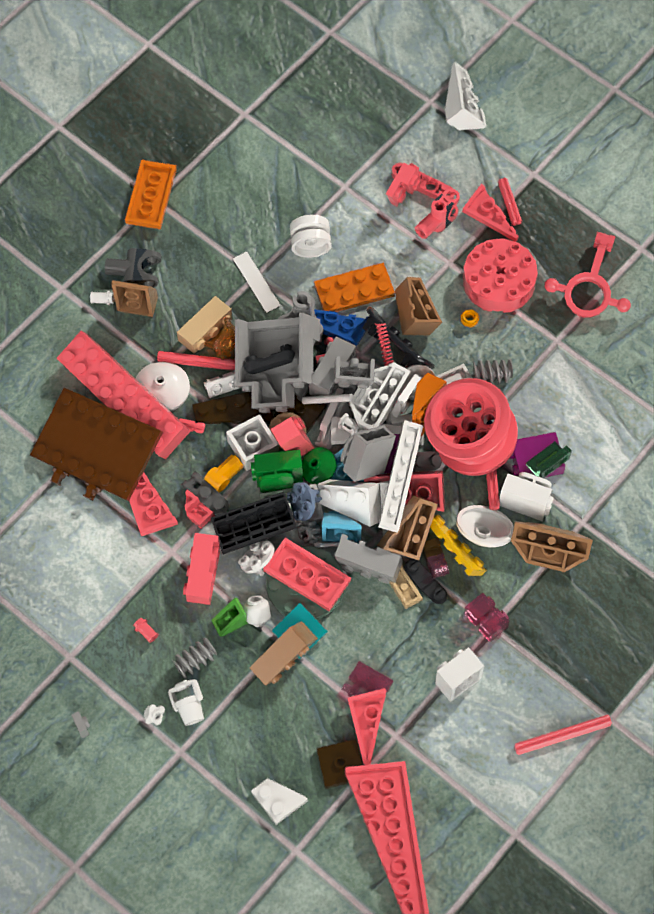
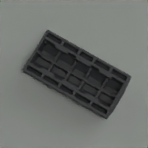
(253, 522)

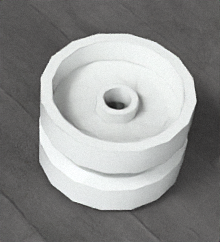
(310, 236)

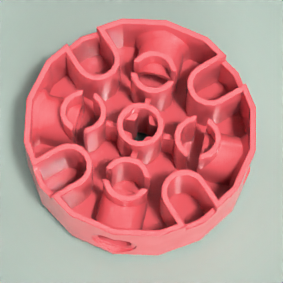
(500, 275)

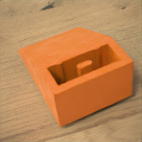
(425, 390)

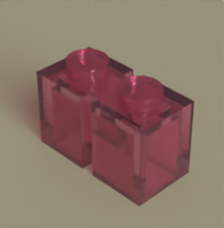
(483, 612)

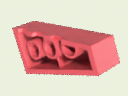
(424, 484)

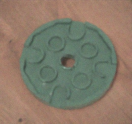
(286, 598)

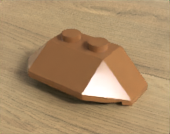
(550, 546)

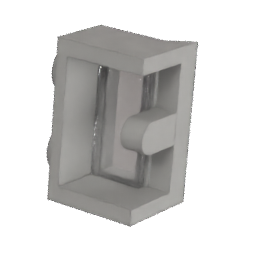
(354, 373)

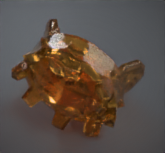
(224, 341)

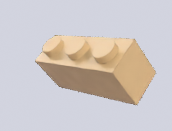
(204, 325)

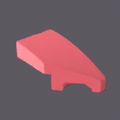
(196, 511)

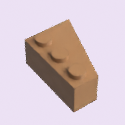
(283, 653)

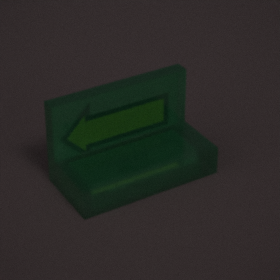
(549, 459)

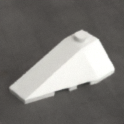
(462, 103)

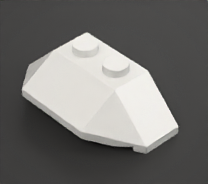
(375, 403)

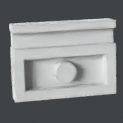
(408, 394)

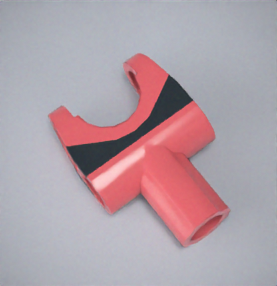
(440, 214)

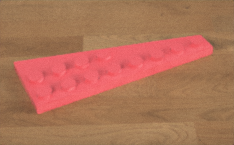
(388, 813)

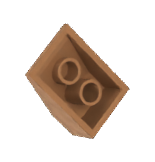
(134, 298)

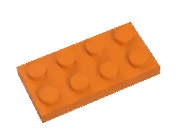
(150, 194)
(354, 288)

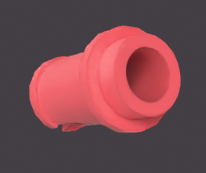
(142, 626)

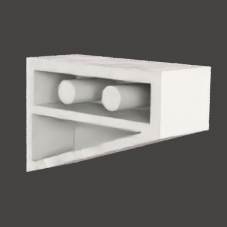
(353, 499)

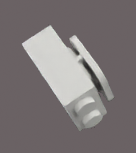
(527, 495)

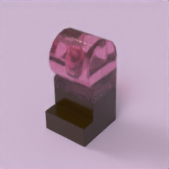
(435, 558)

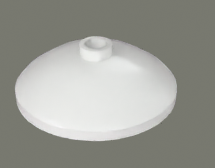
(172, 390)
(485, 526)

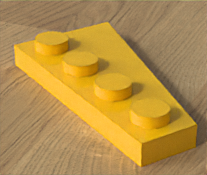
(453, 544)

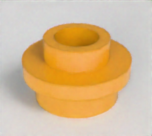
(469, 314)

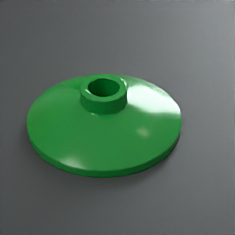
(323, 470)

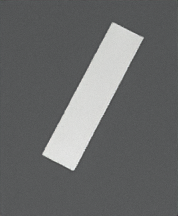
(256, 282)

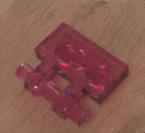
(367, 678)

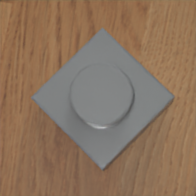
(81, 724)

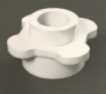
(154, 714)

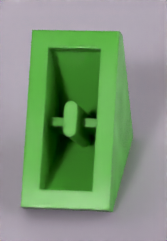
(230, 618)

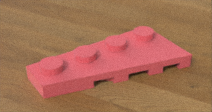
(149, 509)

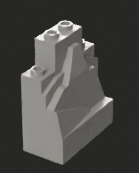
(275, 386)

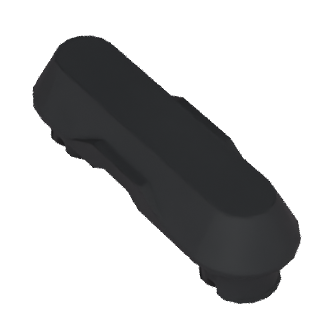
(256, 365)
(425, 581)

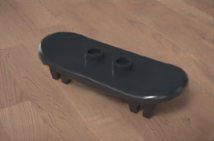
(405, 345)

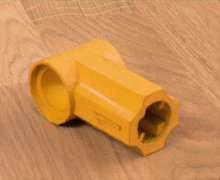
(220, 476)

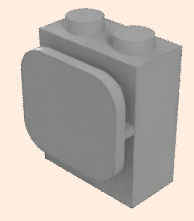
(367, 453)

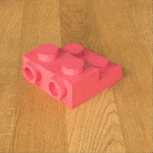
(406, 180)

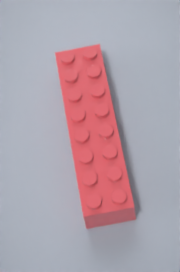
(121, 390)

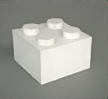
(251, 439)
(459, 673)

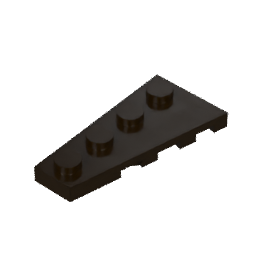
(228, 409)

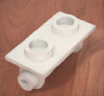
(218, 386)

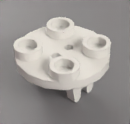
(257, 557)

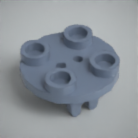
(303, 501)

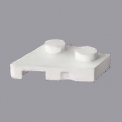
(277, 799)

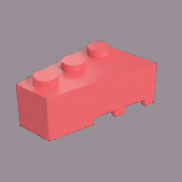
(292, 436)
(202, 569)

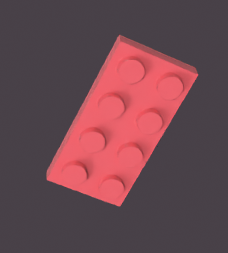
(307, 574)

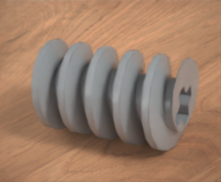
(493, 371)
(194, 657)

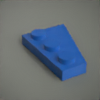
(344, 327)

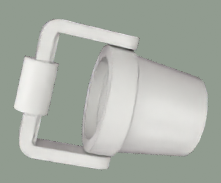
(188, 707)

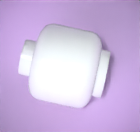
(257, 611)

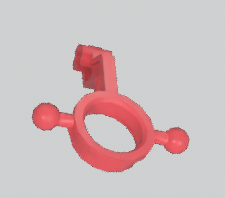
(603, 243)

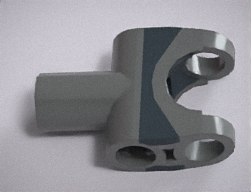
(134, 266)

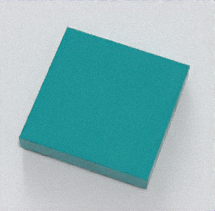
(297, 615)

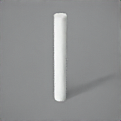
(327, 399)

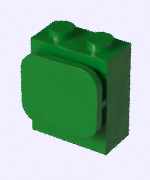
(277, 470)

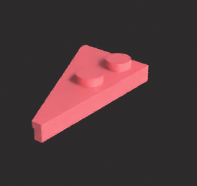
(484, 210)
(366, 715)

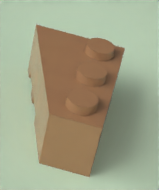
(416, 308)
(413, 529)

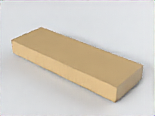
(406, 589)

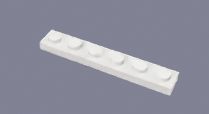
(400, 476)

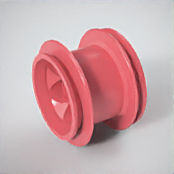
(489, 444)

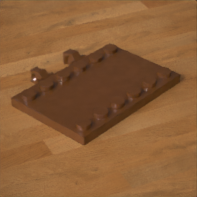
(95, 445)

